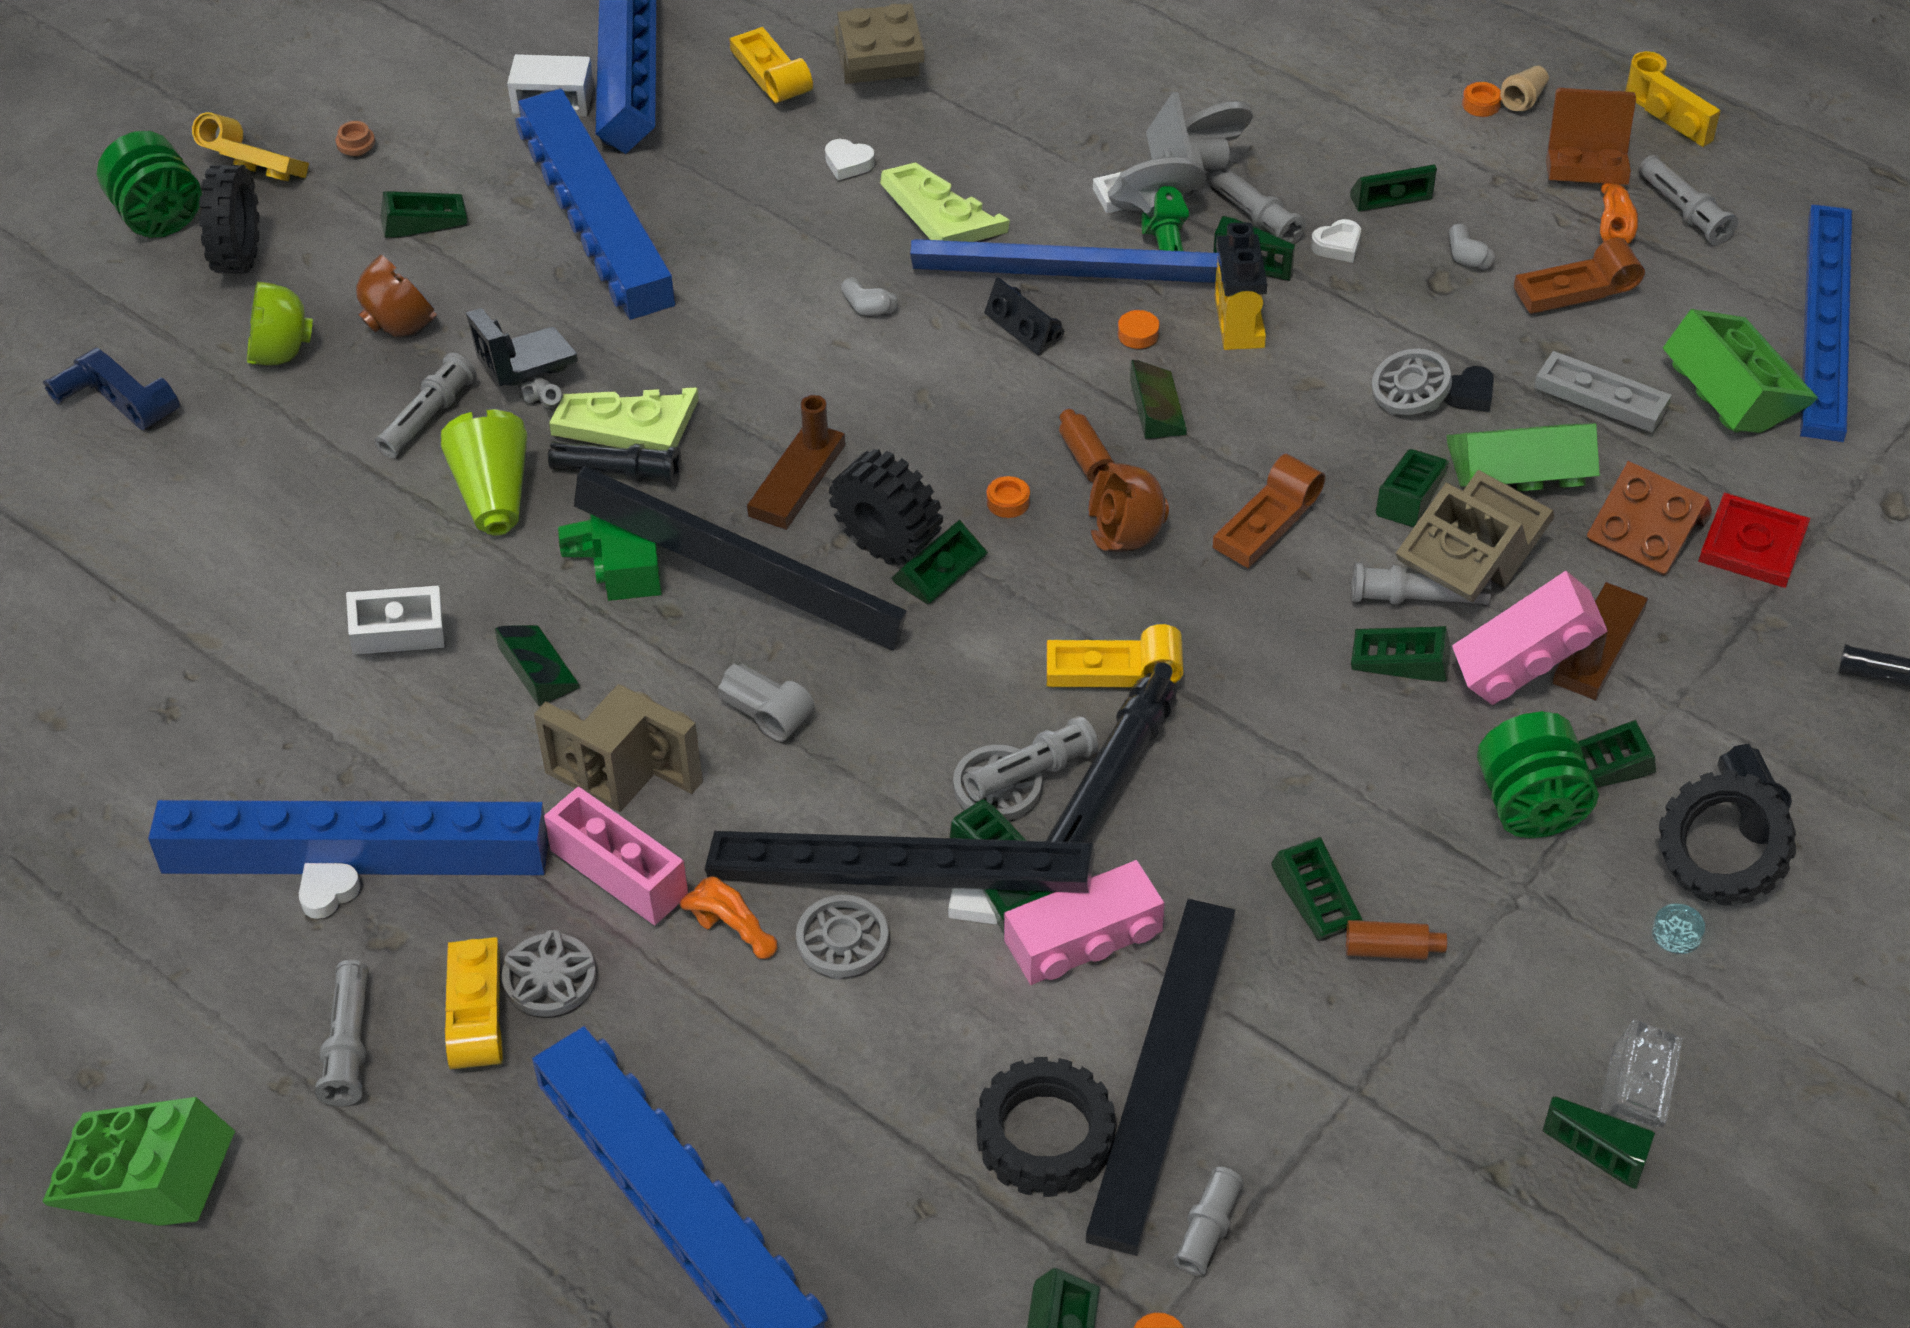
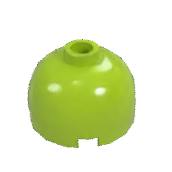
(276, 325)

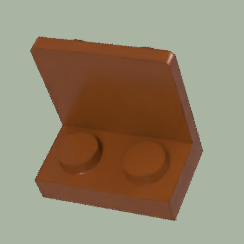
(1590, 136)
(1648, 518)

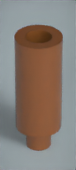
(1084, 443)
(1392, 940)

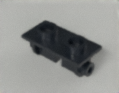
(1022, 317)

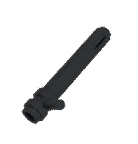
(1137, 724)

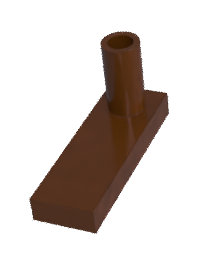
(799, 467)
(1589, 668)

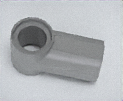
(774, 706)

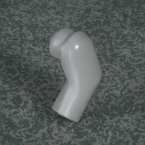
(1469, 251)
(868, 301)
(541, 390)

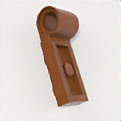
(1610, 272)
(1267, 516)

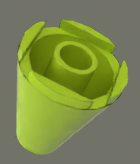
(488, 466)

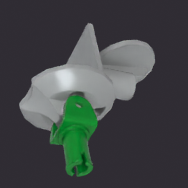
(1178, 165)

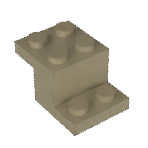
(878, 43)
(1475, 535)
(619, 747)

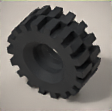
(885, 507)

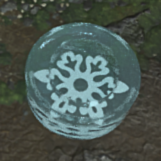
(1678, 928)

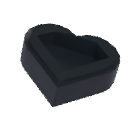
(1472, 389)

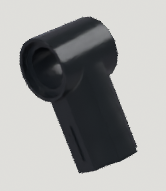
(1749, 760)

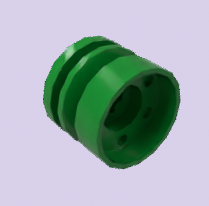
(149, 184)
(1537, 775)

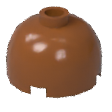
(391, 301)
(1127, 507)

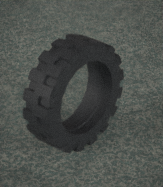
(229, 218)
(1717, 790)
(1045, 1173)

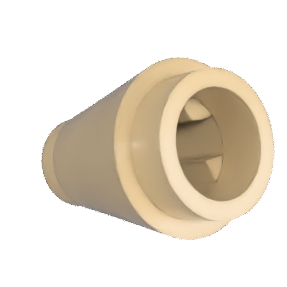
(1522, 89)

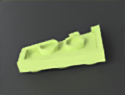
(939, 210)
(623, 421)

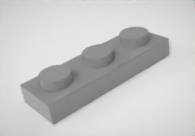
(1602, 391)

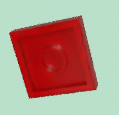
(1754, 540)

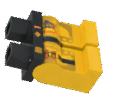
(1240, 288)

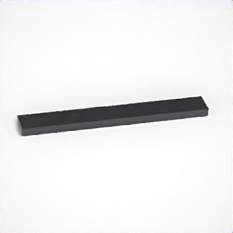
(739, 558)
(901, 861)
(1160, 1079)

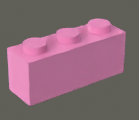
(1529, 638)
(616, 855)
(1084, 927)

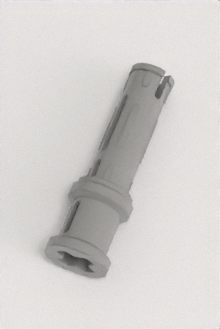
(1697, 207)
(1265, 211)
(436, 393)
(1398, 585)
(1048, 752)
(343, 1050)

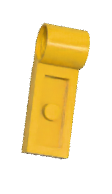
(771, 66)
(1670, 100)
(230, 144)
(1114, 661)
(473, 1004)

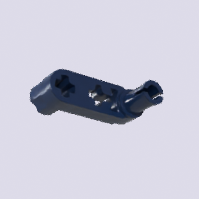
(96, 369)

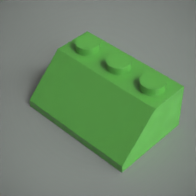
(1736, 371)
(1528, 455)

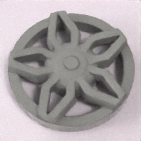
(1412, 382)
(1011, 792)
(842, 936)
(548, 974)

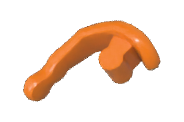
(1619, 214)
(717, 901)

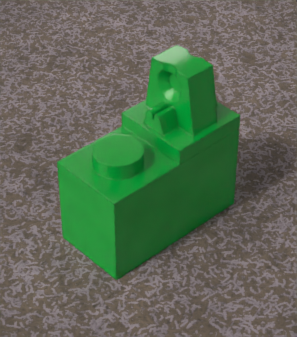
(620, 558)

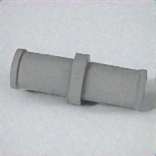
(1208, 1221)

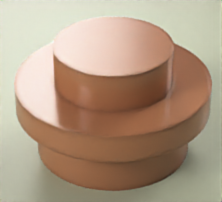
(354, 138)

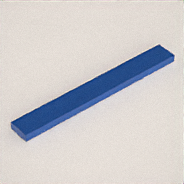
(1064, 260)
(1827, 322)

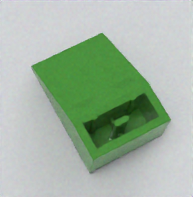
(142, 1162)

